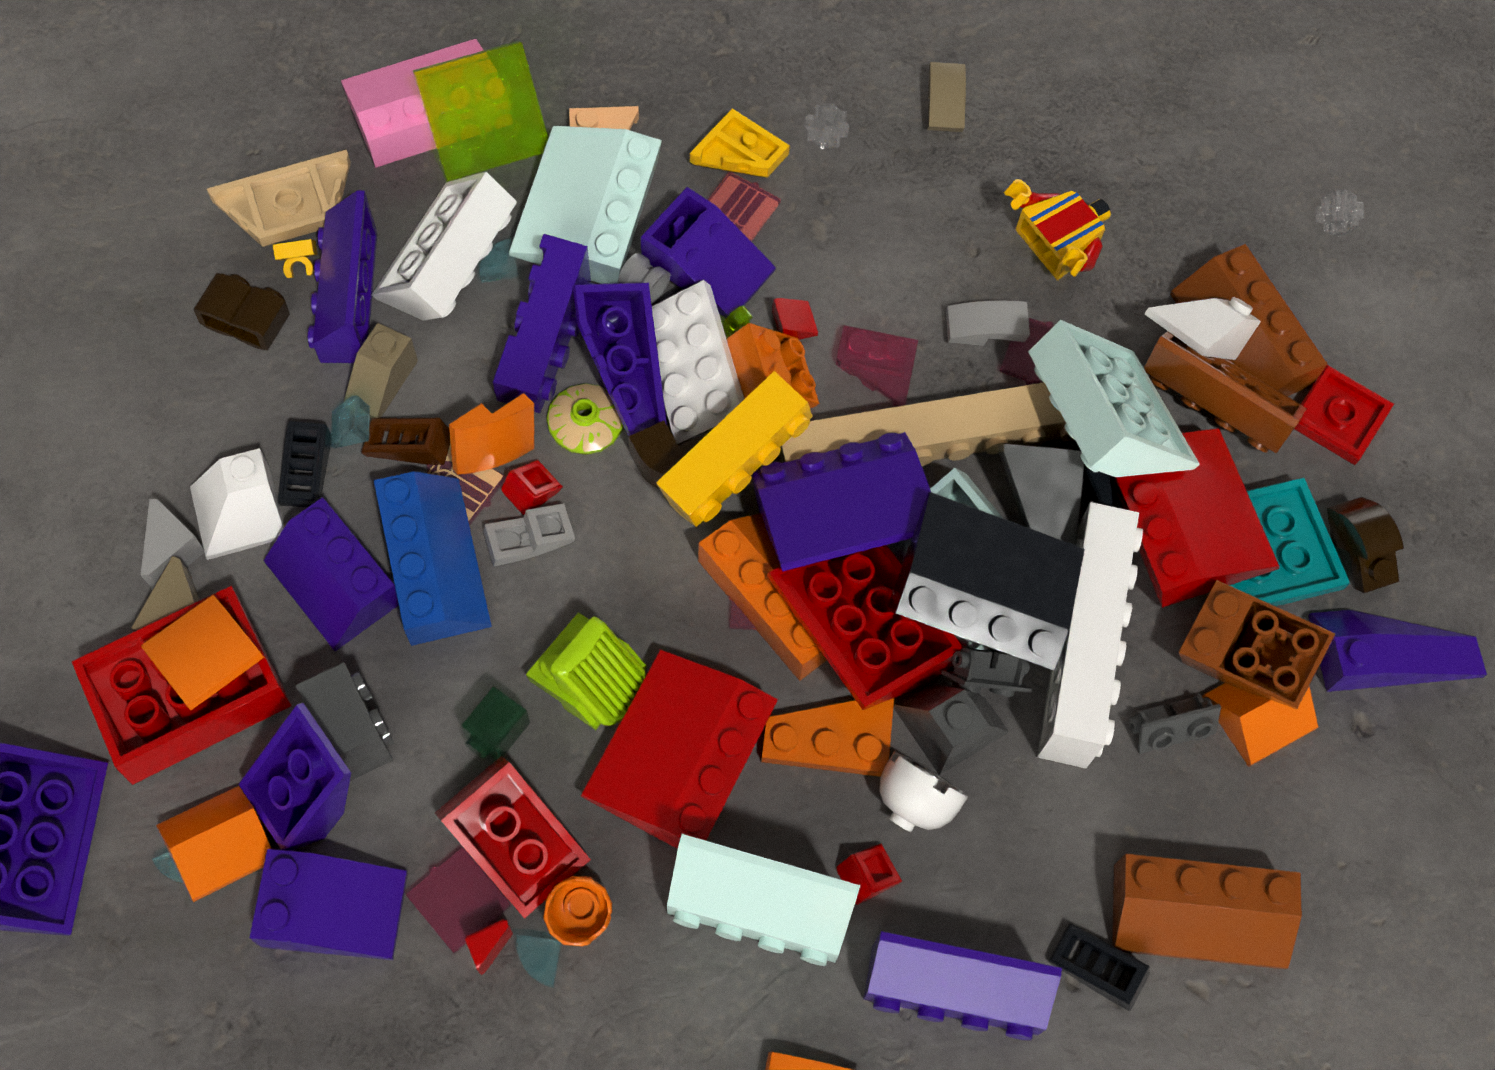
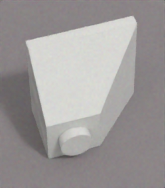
(1208, 326)
(237, 504)

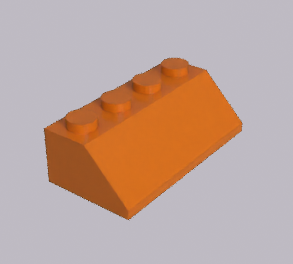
(739, 562)

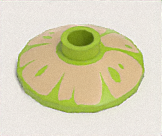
(584, 433)

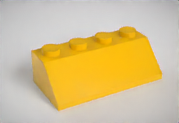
(735, 450)

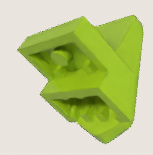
(590, 672)

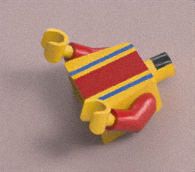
(1060, 228)

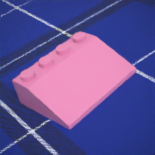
(390, 105)

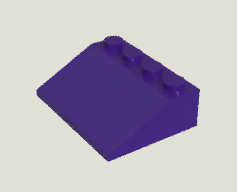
(841, 500)
(45, 836)

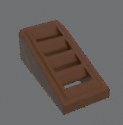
(431, 444)

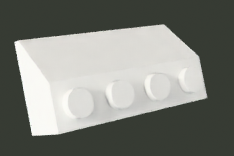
(446, 247)

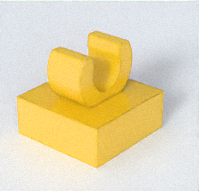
(296, 252)

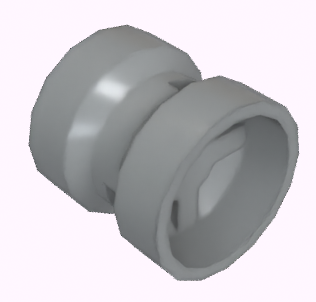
(639, 270)

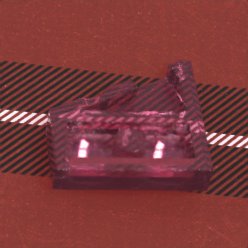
(878, 361)

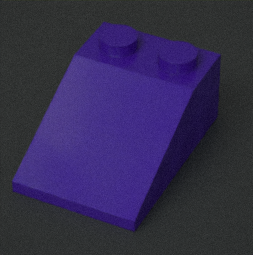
(298, 782)
(328, 905)

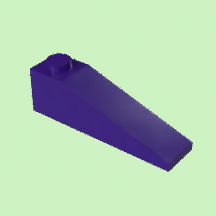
(623, 344)
(1393, 652)

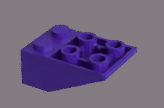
(702, 243)

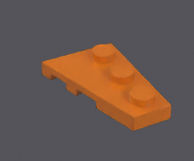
(832, 738)

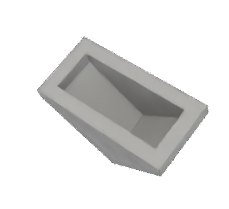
(163, 539)

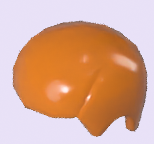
(577, 910)

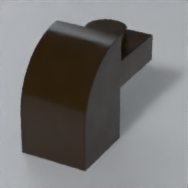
(657, 451)
(1371, 539)

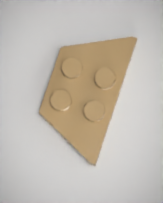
(286, 199)

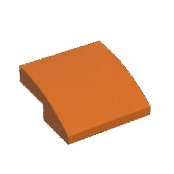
(490, 439)
(202, 652)

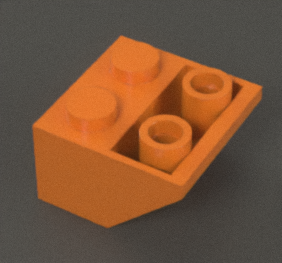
(761, 351)

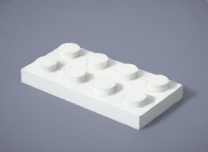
(694, 362)

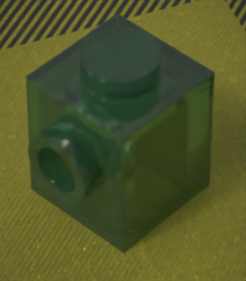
(494, 725)

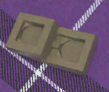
(946, 97)

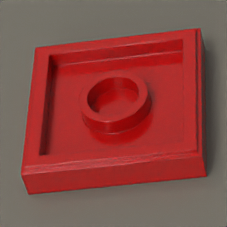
(1342, 414)

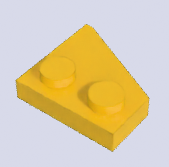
(740, 147)

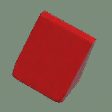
(794, 318)
(530, 486)
(871, 871)
(488, 943)

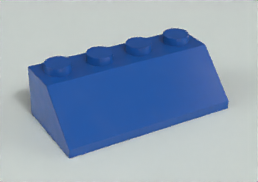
(431, 556)

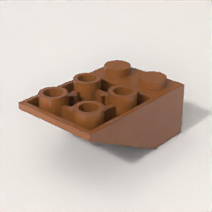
(1255, 645)

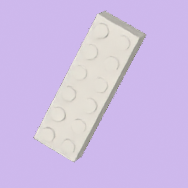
(1084, 679)

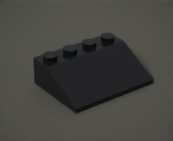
(989, 581)

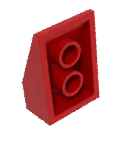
(512, 836)

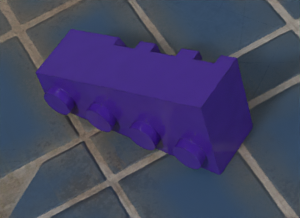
(543, 324)

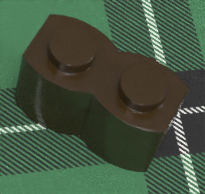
(242, 311)

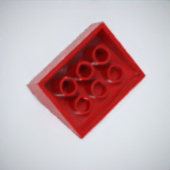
(1197, 523)
(846, 616)
(146, 719)
(679, 749)

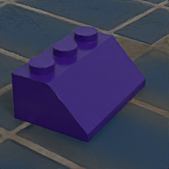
(330, 575)

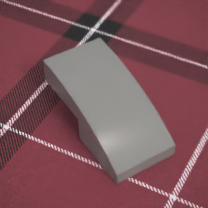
(984, 320)
(530, 536)

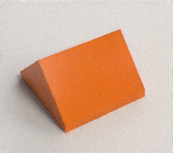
(1260, 724)
(215, 842)

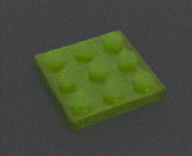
(482, 110)

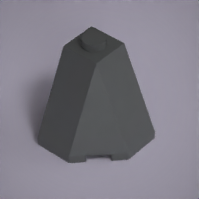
(1045, 487)
(949, 723)

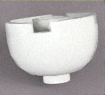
(918, 795)

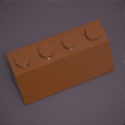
(1279, 347)
(1225, 391)
(1205, 911)

